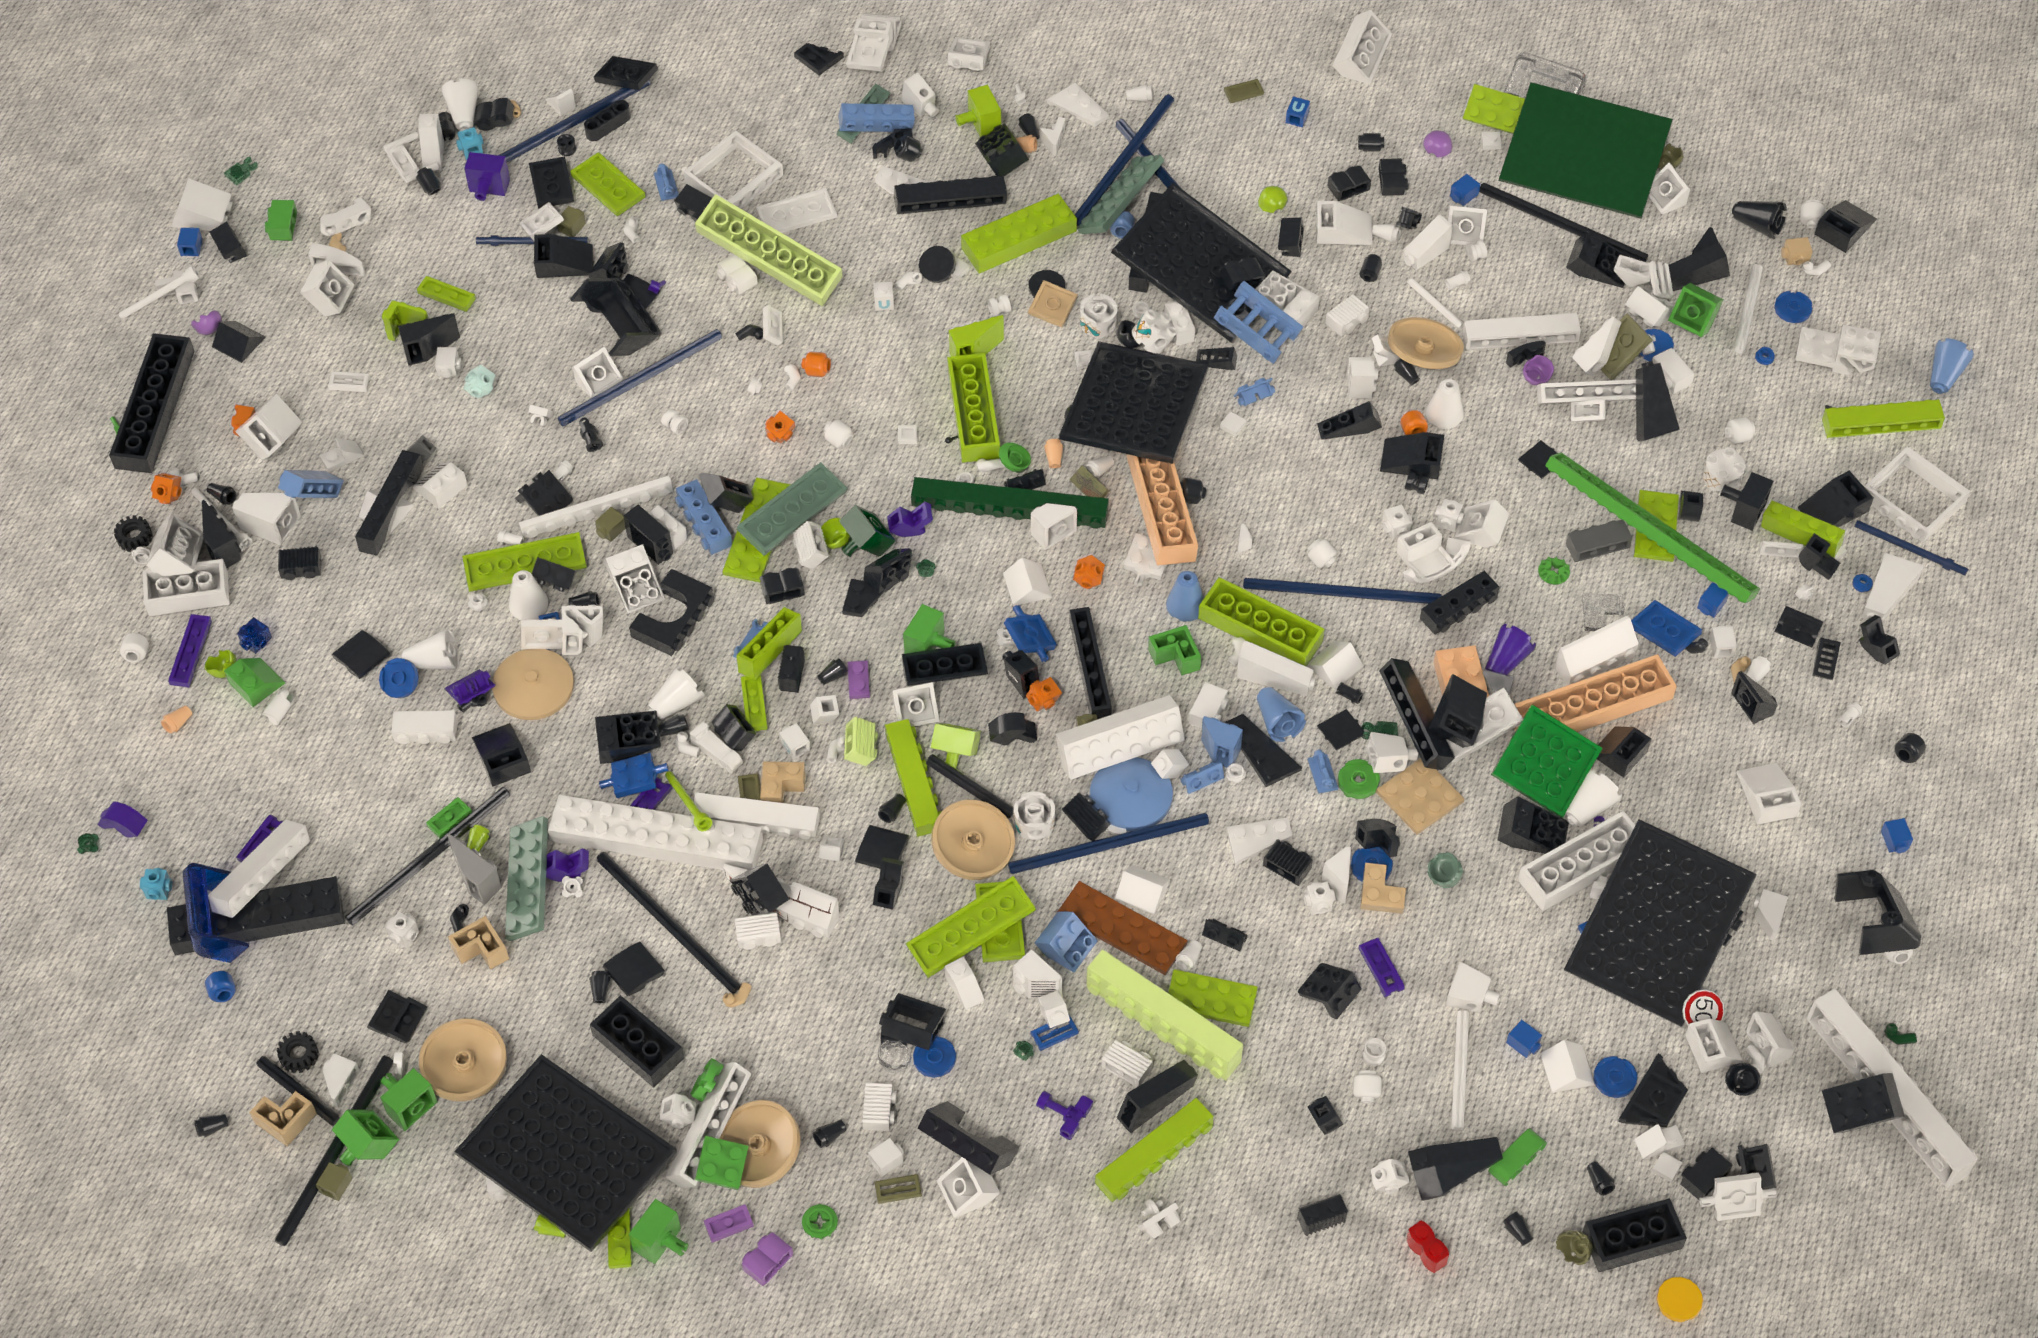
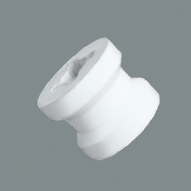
(1476, 250)

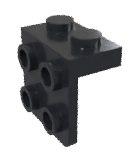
(544, 494)
(1332, 987)

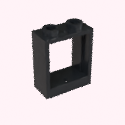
(646, 530)
(917, 1010)

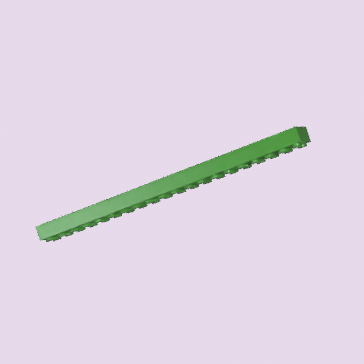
(1653, 527)

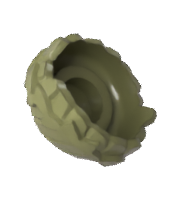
(1671, 155)
(1575, 1242)

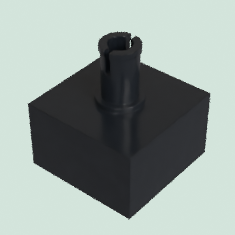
(1750, 500)

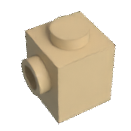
(1796, 251)

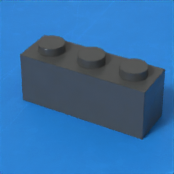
(1598, 540)

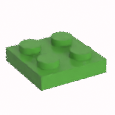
(721, 1163)

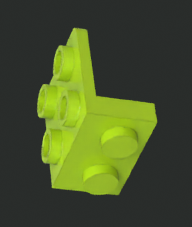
(399, 314)

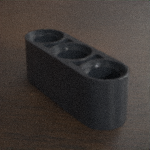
(607, 120)

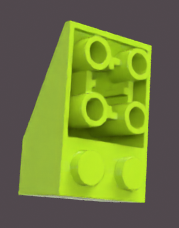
(976, 337)

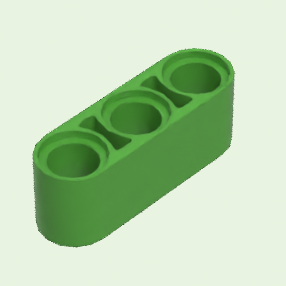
(1517, 1155)

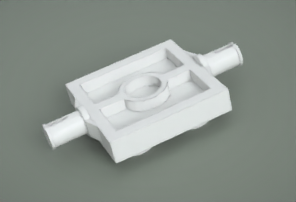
(1142, 560)
(1737, 1196)

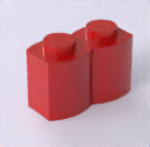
(1430, 1249)

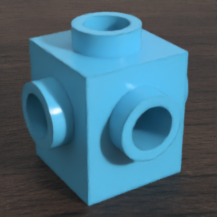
(469, 139)
(156, 884)

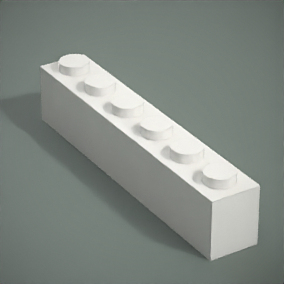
(1521, 330)
(1586, 391)
(771, 816)
(258, 868)
(708, 1122)

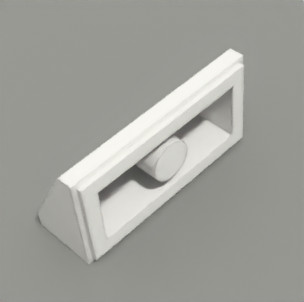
(1780, 549)

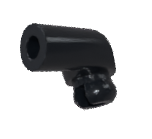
(750, 330)
(1697, 647)
(477, 701)
(458, 917)

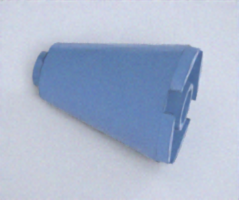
(1948, 364)
(1185, 597)
(1280, 715)

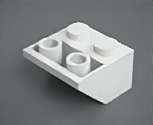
(1712, 1045)

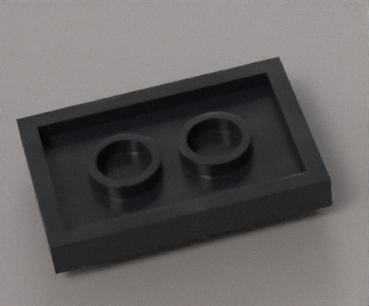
(625, 72)
(551, 182)

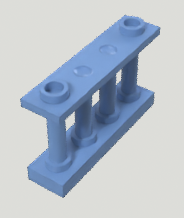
(1269, 311)

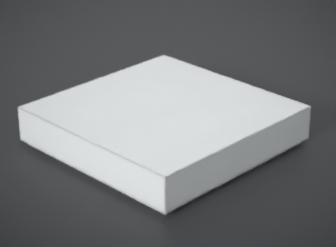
(541, 221)

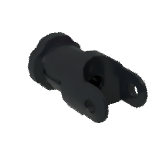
(589, 434)

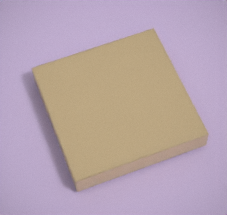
(1052, 304)

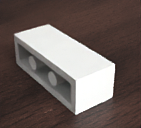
(424, 726)

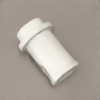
(1457, 280)
(563, 469)
(509, 538)
(1853, 710)

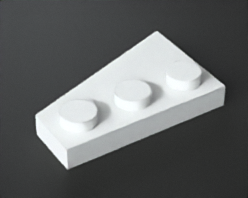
(1079, 104)
(1256, 837)

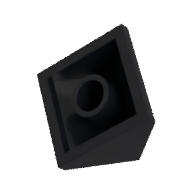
(236, 340)

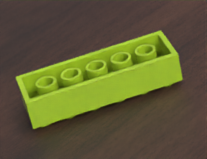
(1018, 233)
(973, 407)
(1260, 622)

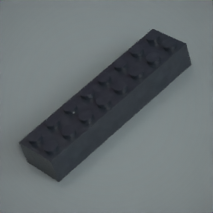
(152, 403)
(268, 914)

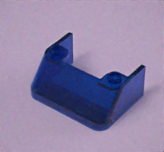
(196, 881)

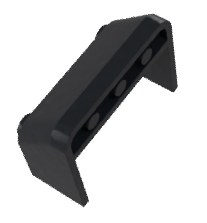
(622, 311)
(1897, 926)

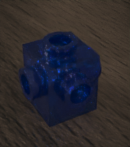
(254, 635)

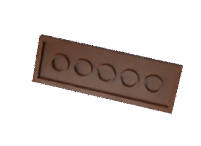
(1124, 928)

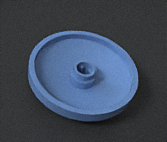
(1132, 794)

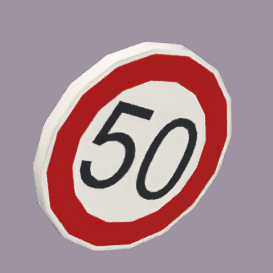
(1703, 1005)

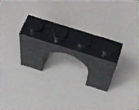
(670, 635)
(943, 1126)

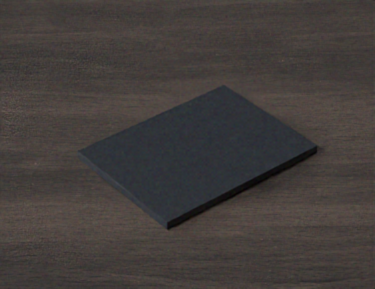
(1182, 252)
(1134, 402)
(1660, 922)
(566, 1152)

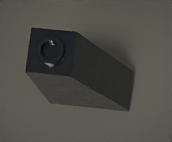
(1699, 267)
(1653, 403)
(1155, 1095)

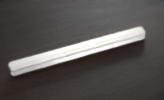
(1748, 309)
(1460, 1070)

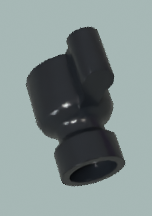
(447, 126)

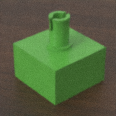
(1695, 309)
(926, 631)
(407, 1098)
(364, 1136)
(657, 1232)

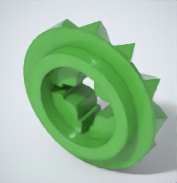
(1551, 576)
(811, 1215)

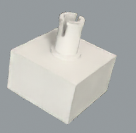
(327, 288)

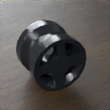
(568, 141)

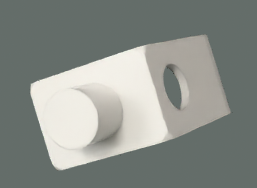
(920, 95)
(1389, 753)
(1471, 989)

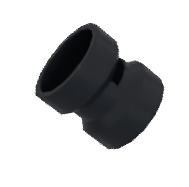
(1412, 481)

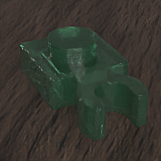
(239, 172)
(1381, 727)

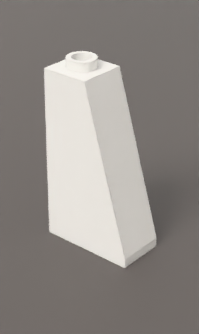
(1891, 584)
(1273, 670)

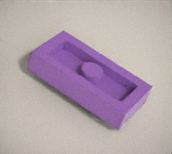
(858, 679)
(728, 1223)

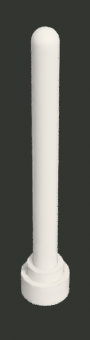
(189, 275)
(243, 539)

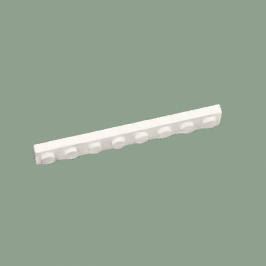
(589, 509)

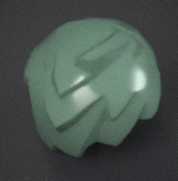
(1445, 870)

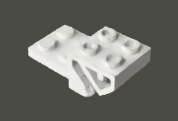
(872, 40)
(1839, 351)
(576, 626)

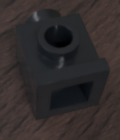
(1325, 1115)

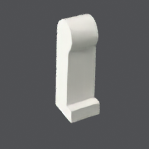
(345, 218)
(715, 748)

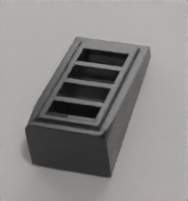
(1228, 355)
(1831, 645)

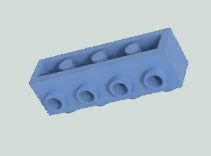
(875, 117)
(310, 484)
(703, 517)

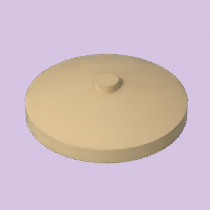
(1425, 343)
(533, 684)
(973, 839)
(463, 1059)
(770, 1138)

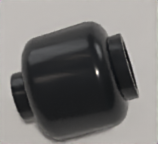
(907, 148)
(1193, 490)
(1910, 748)

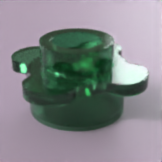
(87, 838)

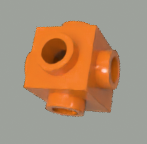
(779, 421)
(166, 488)
(1088, 572)
(1043, 694)

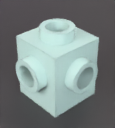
(479, 381)

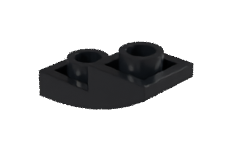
(1525, 351)

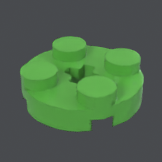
(1355, 789)
(705, 1081)

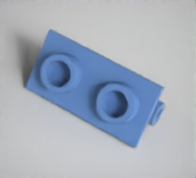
(665, 183)
(1261, 388)
(1322, 772)
(1207, 775)

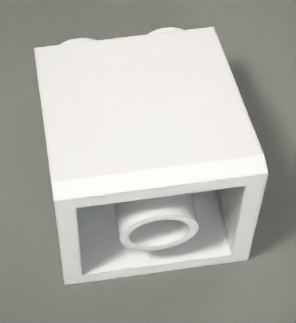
(202, 207)
(267, 515)

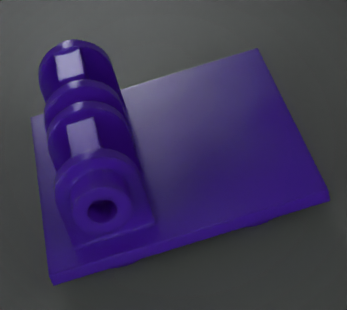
(470, 686)

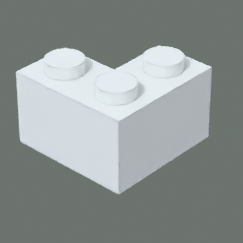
(1361, 377)

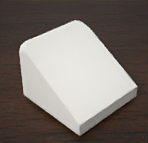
(1245, 539)
(831, 848)

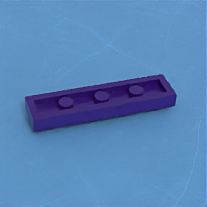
(190, 650)

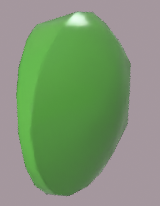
(1014, 457)

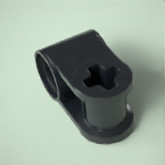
(1409, 218)

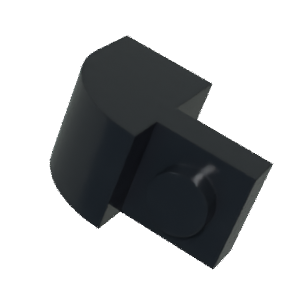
(1690, 506)
(1815, 557)
(1877, 643)
(1012, 726)
(1378, 833)
(889, 883)

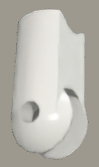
(279, 706)

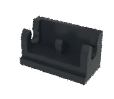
(1291, 236)
(227, 242)
(1799, 626)

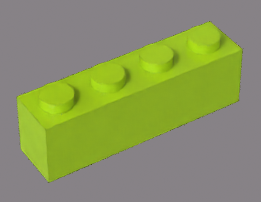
(1800, 526)
(769, 643)

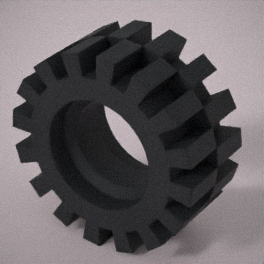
(133, 524)
(294, 1041)

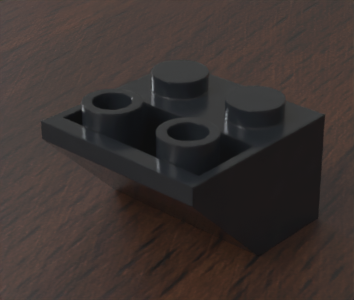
(611, 263)
(726, 492)
(888, 570)
(1623, 749)

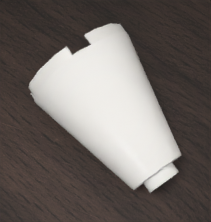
(461, 101)
(1446, 405)
(526, 597)
(434, 652)
(675, 694)
(1592, 799)

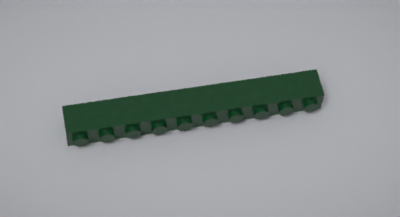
(1003, 501)

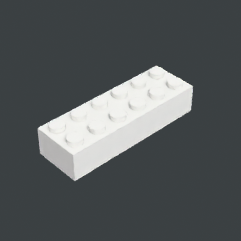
(1120, 737)
(1576, 862)

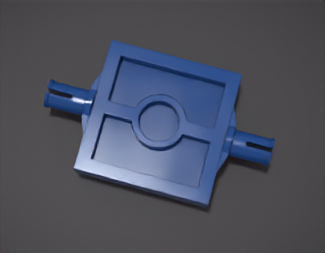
(1030, 633)
(633, 775)

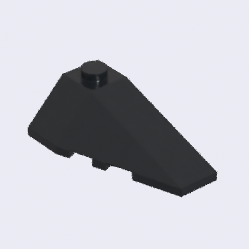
(1449, 1164)

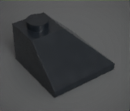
(1753, 698)

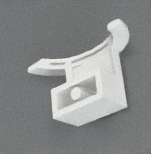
(1425, 555)

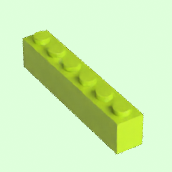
(1883, 418)
(912, 775)
(1154, 1150)

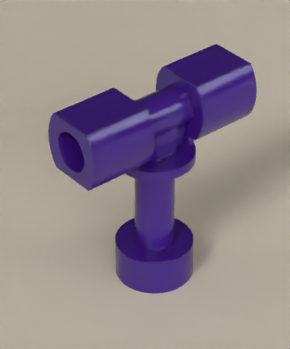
(1071, 1115)

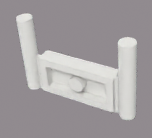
(402, 160)

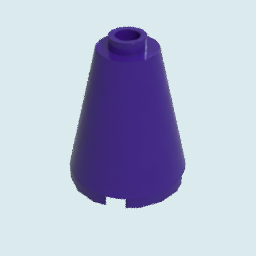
(1509, 649)

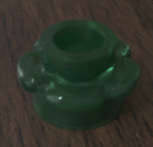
(925, 568)
(1024, 1047)

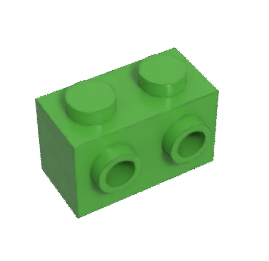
(281, 220)

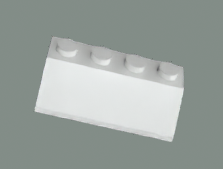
(1362, 48)
(175, 547)
(1597, 651)

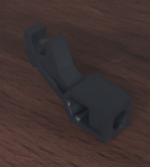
(888, 142)

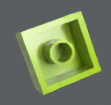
(982, 111)
(955, 741)

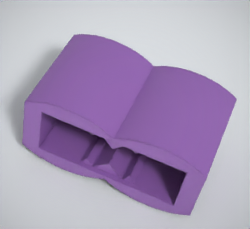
(766, 1258)

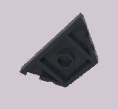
(1655, 1097)

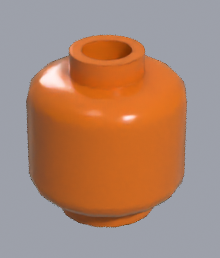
(816, 364)
(1413, 422)

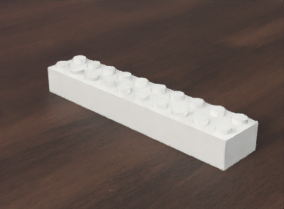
(653, 834)
(1866, 1057)

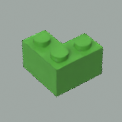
(1177, 646)

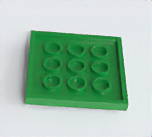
(1546, 761)

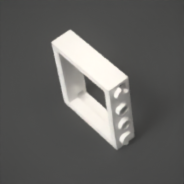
(773, 170)
(1929, 473)

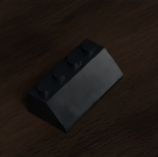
(944, 664)

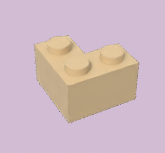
(781, 777)
(1376, 895)
(479, 939)
(285, 1121)

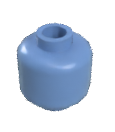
(1122, 224)

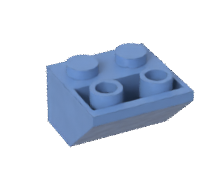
(1221, 740)
(1066, 940)

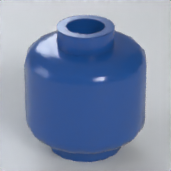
(220, 986)

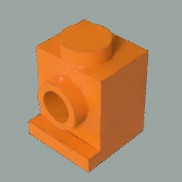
(243, 413)

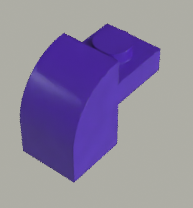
(910, 523)
(123, 819)
(562, 865)

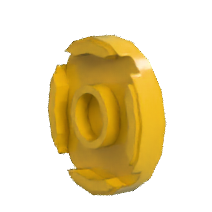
(1679, 1299)

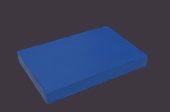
(1665, 628)

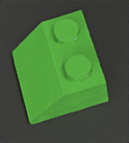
(253, 679)

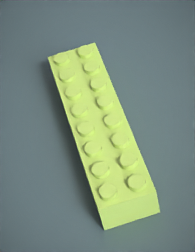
(768, 250)
(1164, 1015)

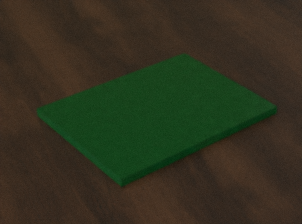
(1585, 150)

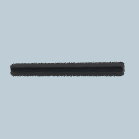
(969, 785)
(292, 1085)

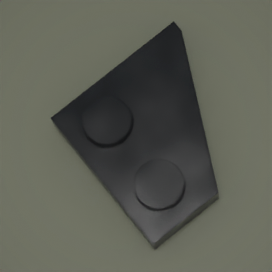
(817, 58)
(859, 598)

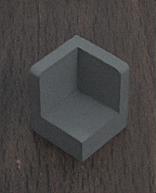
(423, 447)

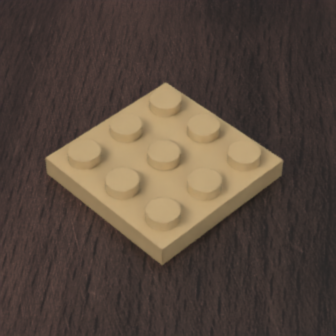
(1420, 796)

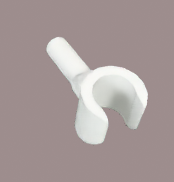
(1020, 96)

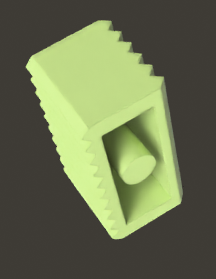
(860, 741)

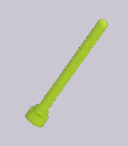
(701, 820)

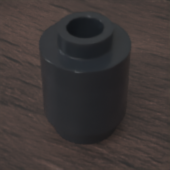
(1370, 142)
(428, 181)
(1371, 268)

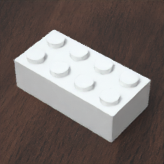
(185, 592)

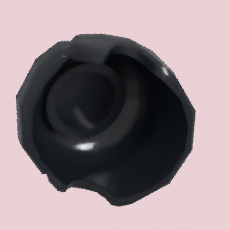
(1125, 336)
(1745, 1077)

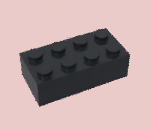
(637, 1041)
(1635, 1235)

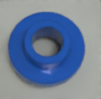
(1765, 351)
(1862, 587)

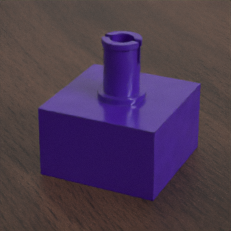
(486, 174)

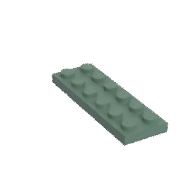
(1120, 194)
(792, 508)
(526, 878)

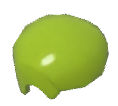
(1272, 199)
(834, 533)
(216, 665)

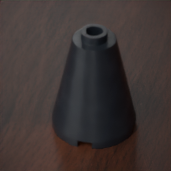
(1761, 216)

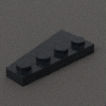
(1264, 754)

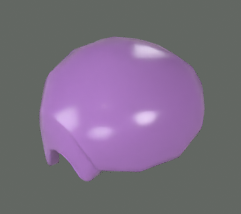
(1438, 143)
(207, 324)
(1538, 366)

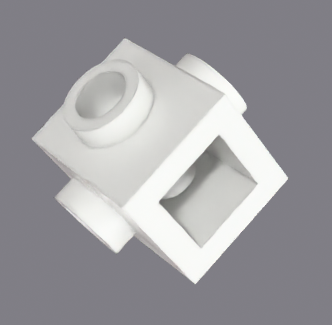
(1449, 515)
(1396, 521)
(1319, 898)
(402, 929)
(678, 1111)
(1389, 1176)

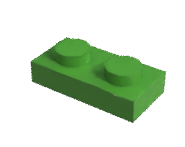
(448, 817)

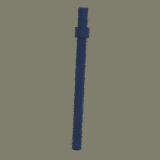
(495, 240)
(1947, 563)

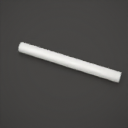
(1435, 303)

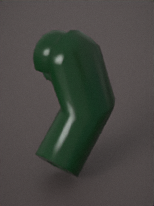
(1897, 1037)

